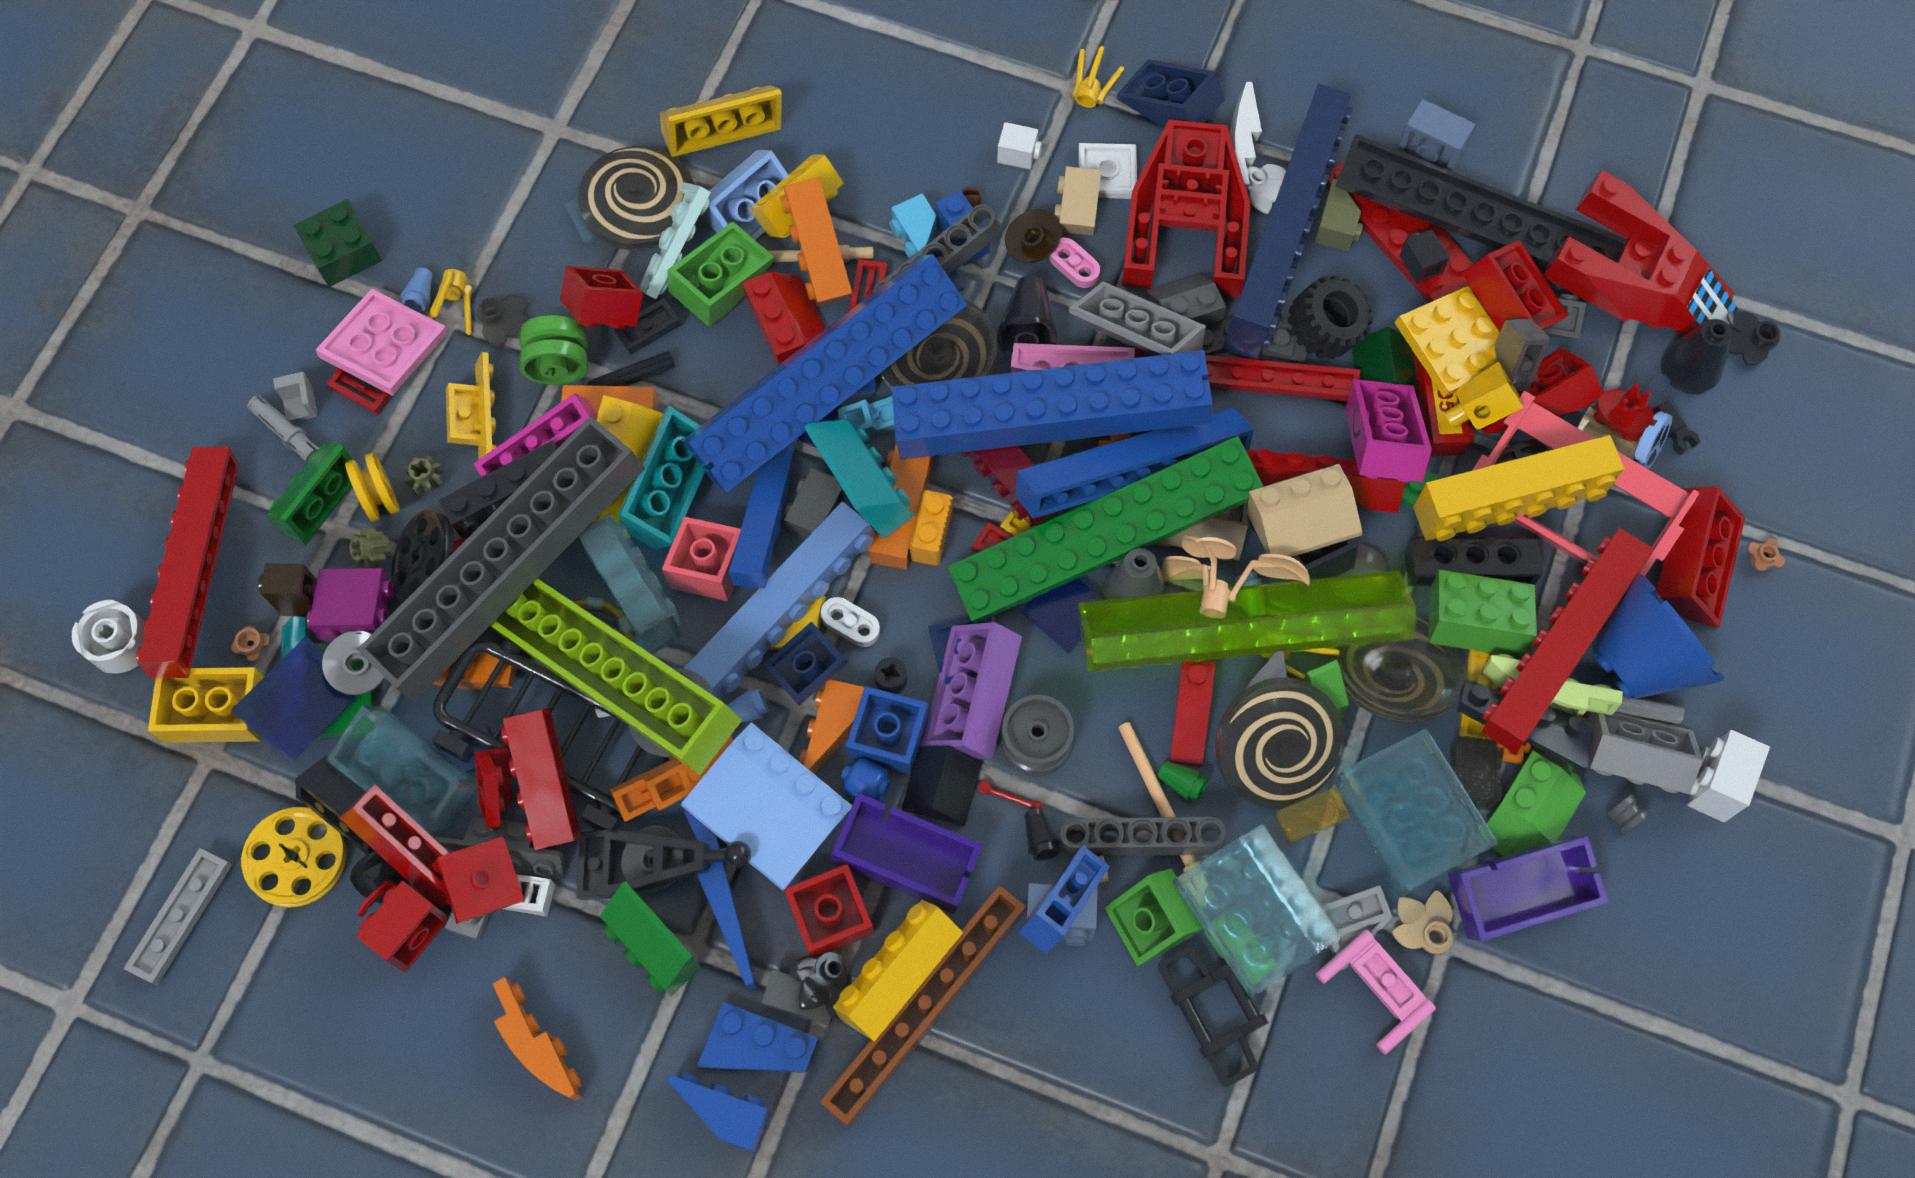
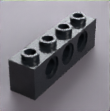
(1521, 552)

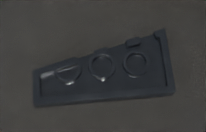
(1556, 733)

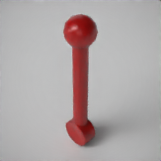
(985, 788)

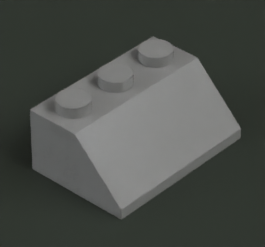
(1645, 751)

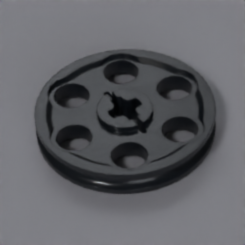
(420, 551)

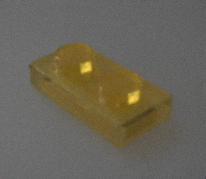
(1311, 815)

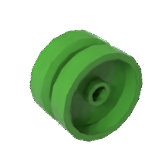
(553, 350)

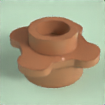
(1760, 561)
(244, 637)

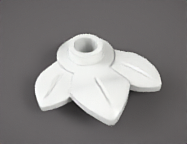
(1266, 187)

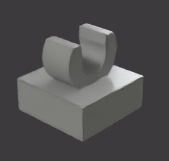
(471, 928)

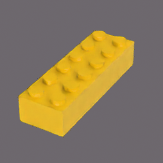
(1518, 488)

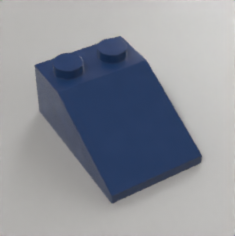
(1172, 92)

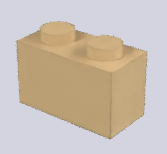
(1079, 200)

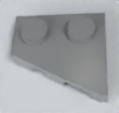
(1355, 914)

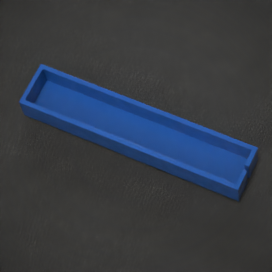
(824, 372)
(1052, 404)

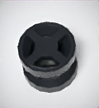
(891, 682)

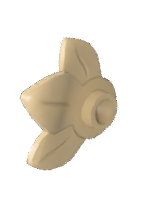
(1421, 920)

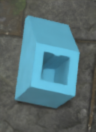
(914, 223)

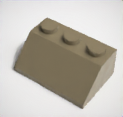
(1227, 526)

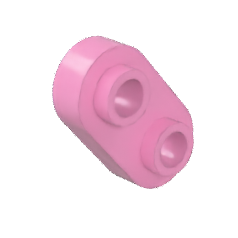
(1077, 263)

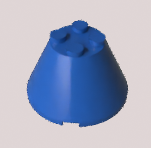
(1651, 646)

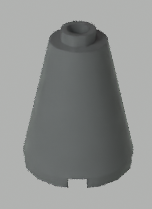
(1134, 577)

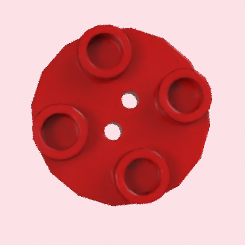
(1625, 412)

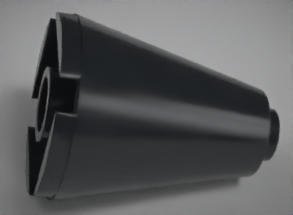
(1027, 316)
(1698, 358)

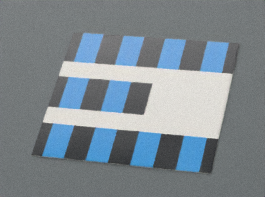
(1711, 300)

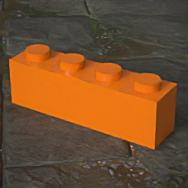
(817, 242)
(913, 478)

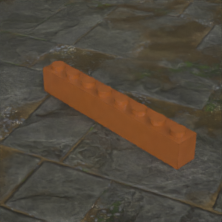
(926, 1006)

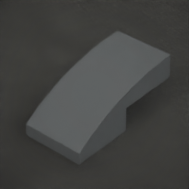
(783, 994)

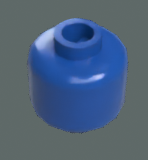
(865, 778)

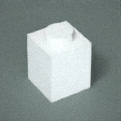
(1018, 146)

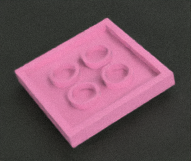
(381, 342)

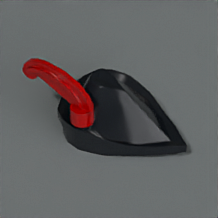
(373, 879)

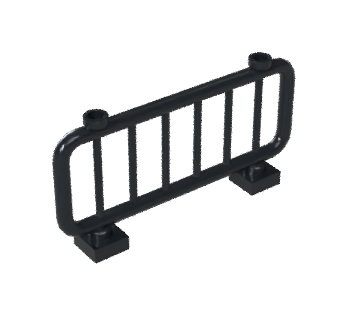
(455, 741)

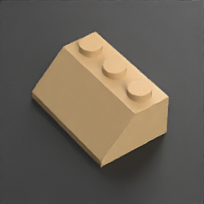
(1305, 512)

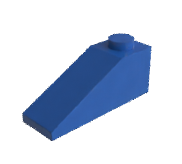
(1064, 900)

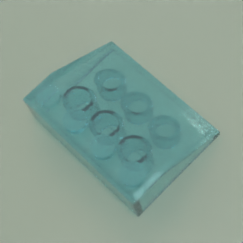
(1414, 812)
(1257, 910)

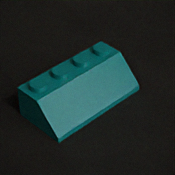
(861, 474)
(666, 485)

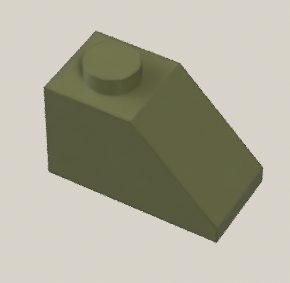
(1339, 220)

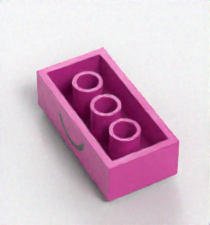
(1387, 431)

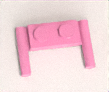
(1386, 982)

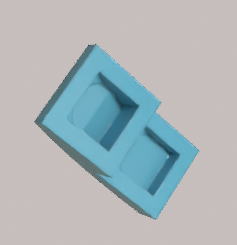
(872, 417)

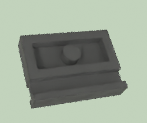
(1283, 344)

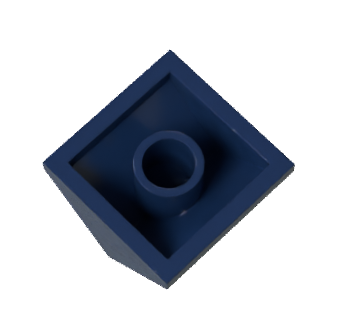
(805, 663)

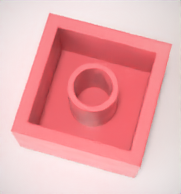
(702, 559)

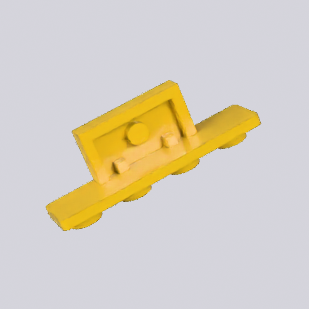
(470, 409)

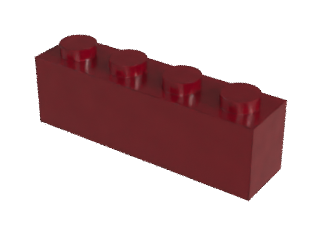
(1001, 469)

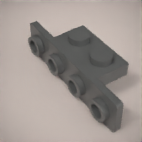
(524, 857)

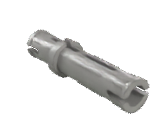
(292, 437)

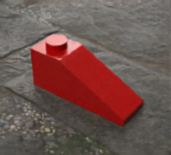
(1191, 712)

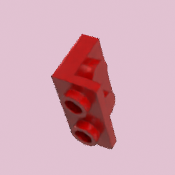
(493, 784)

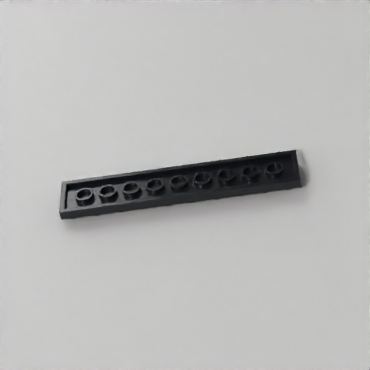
(1464, 203)

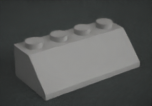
(1138, 321)

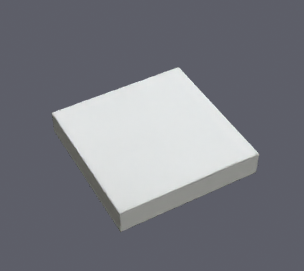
(1116, 164)

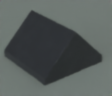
(942, 784)

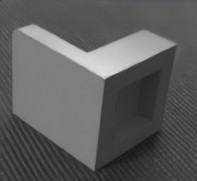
(297, 396)

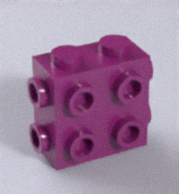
(349, 601)

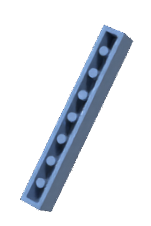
(783, 600)

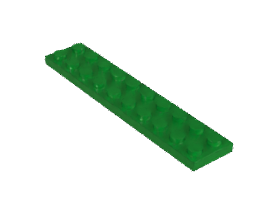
(1105, 530)

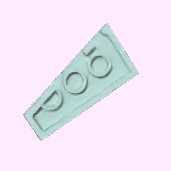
(674, 237)

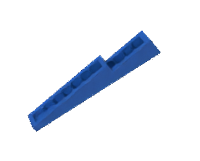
(763, 520)
(720, 896)

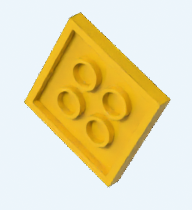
(1451, 339)

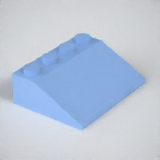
(768, 802)

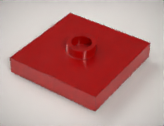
(479, 880)

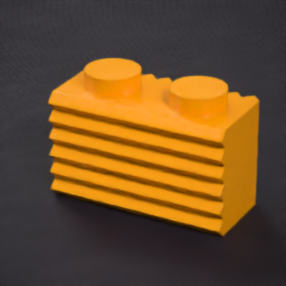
(931, 528)

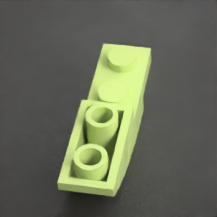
(1571, 698)

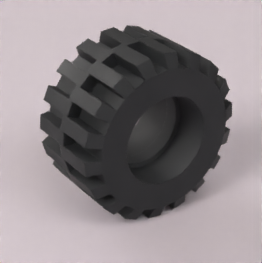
(1343, 303)

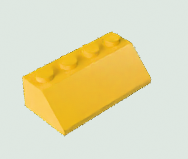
(722, 120)
(633, 427)
(897, 970)

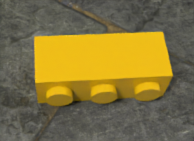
(769, 208)

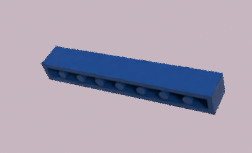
(1115, 465)

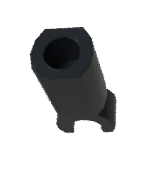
(1678, 430)

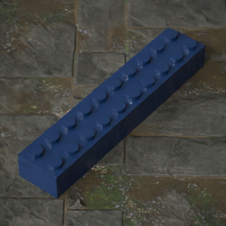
(1289, 223)

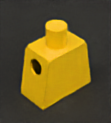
(1485, 399)

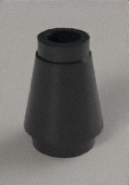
(1040, 836)

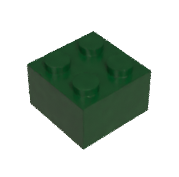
(337, 243)

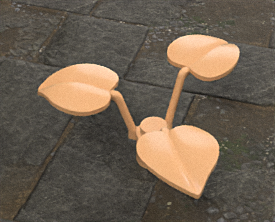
(1216, 592)

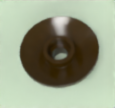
(1029, 227)

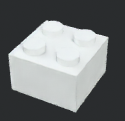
(1728, 775)

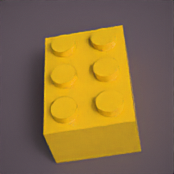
(202, 705)

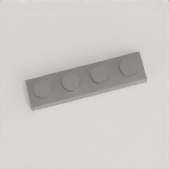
(177, 916)

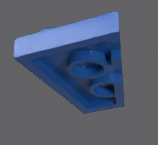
(755, 1043)

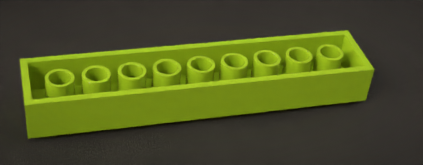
(618, 675)

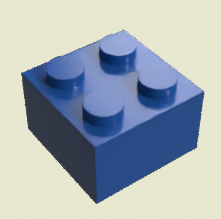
(887, 729)

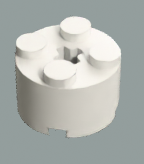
(109, 636)

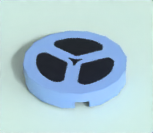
(1653, 440)

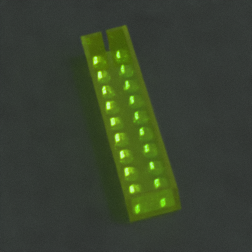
(1259, 622)

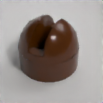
(973, 196)

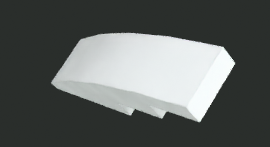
(1245, 129)

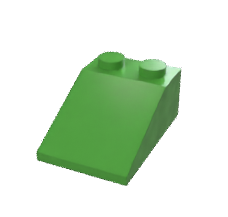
(713, 274)

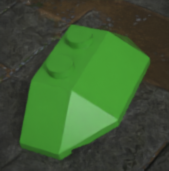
(1535, 804)

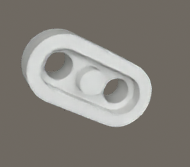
(851, 623)

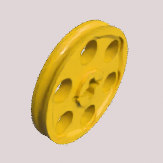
(287, 870)

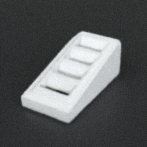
(543, 899)

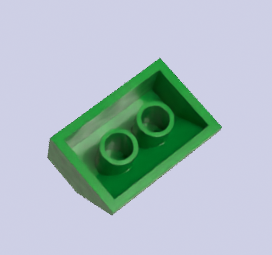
(312, 493)
(648, 941)

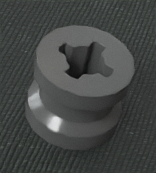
(1628, 814)

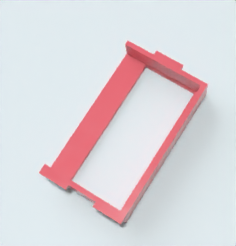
(1634, 480)

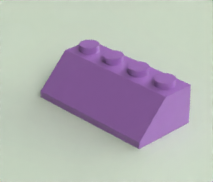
(969, 708)

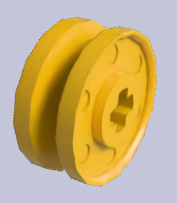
(372, 487)

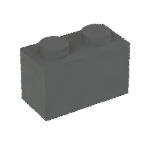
(814, 503)

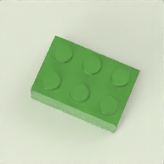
(1482, 613)

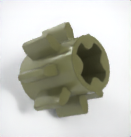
(423, 475)
(370, 547)

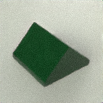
(1386, 358)

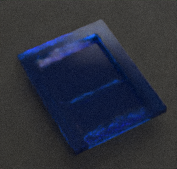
(293, 701)

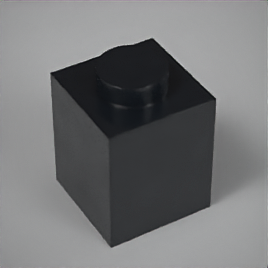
(1424, 256)

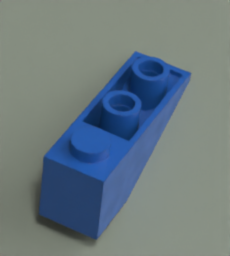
(730, 1118)

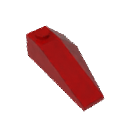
(1560, 386)

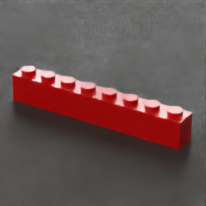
(188, 563)
(1567, 640)

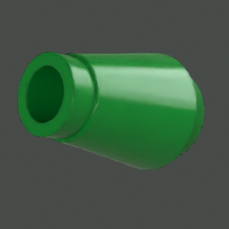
(1184, 780)

